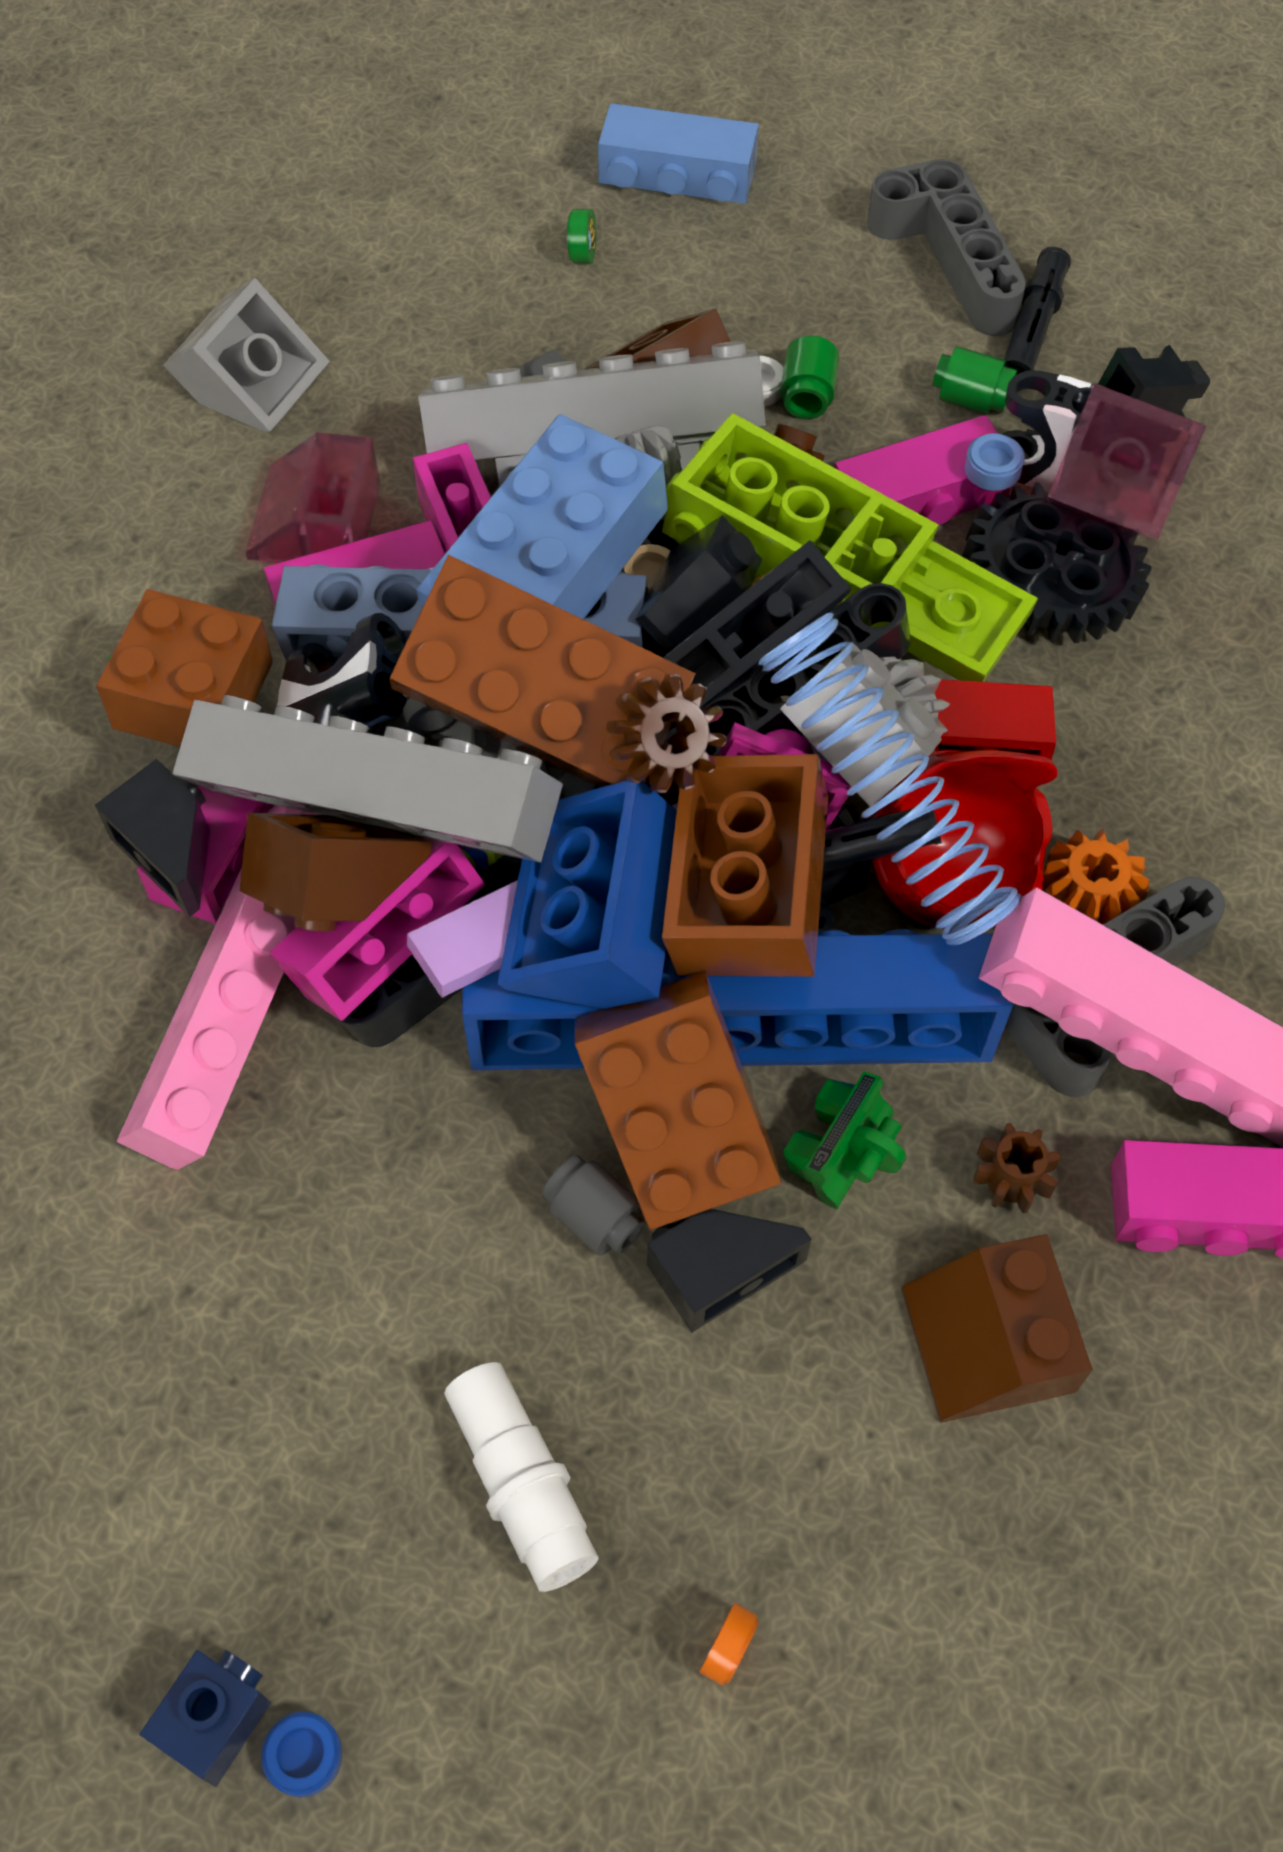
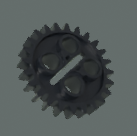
(1073, 564)

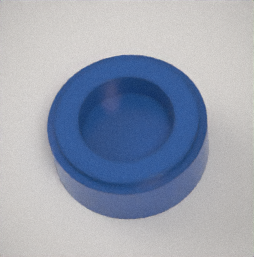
(301, 1754)

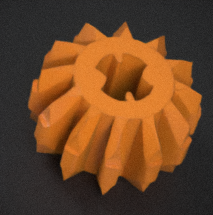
(1095, 876)

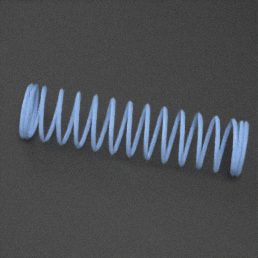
(965, 913)

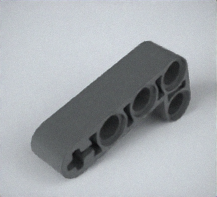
(945, 207)
(1149, 923)

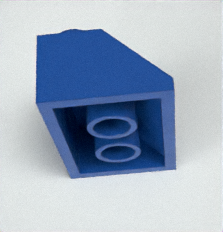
(596, 904)

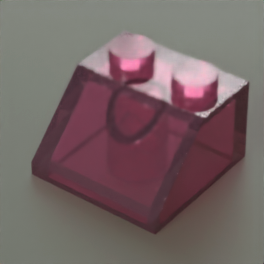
(1124, 462)

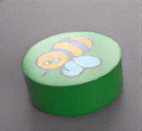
(581, 235)

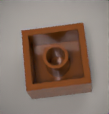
(176, 655)

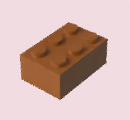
(748, 868)
(677, 1101)

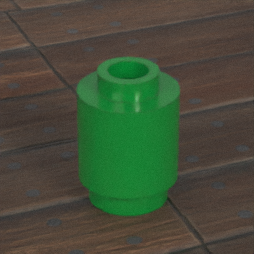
(809, 376)
(973, 380)

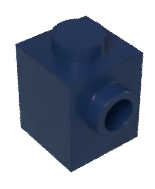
(208, 1715)

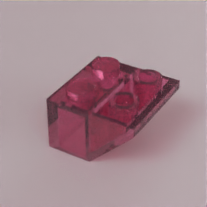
(316, 498)

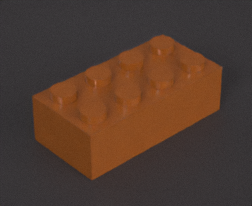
(525, 671)

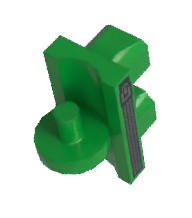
(855, 1144)

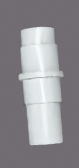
(521, 1478)

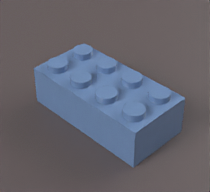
(565, 518)

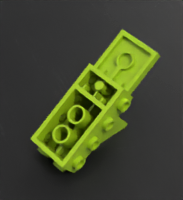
(785, 497)

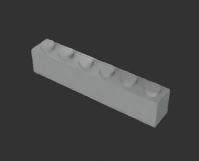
(620, 397)
(371, 778)

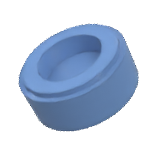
(994, 462)

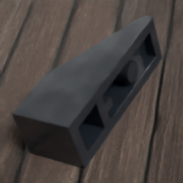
(761, 620)

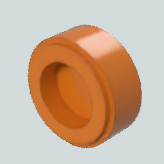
(730, 1645)

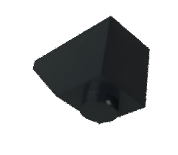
(698, 582)
(161, 830)
(721, 1260)

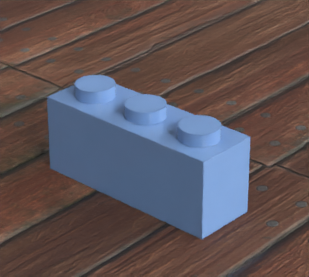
(677, 153)

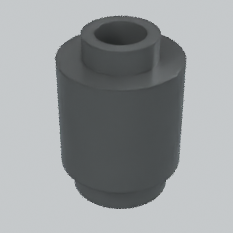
(594, 1206)

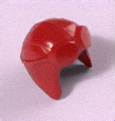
(1008, 815)

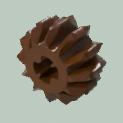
(646, 719)

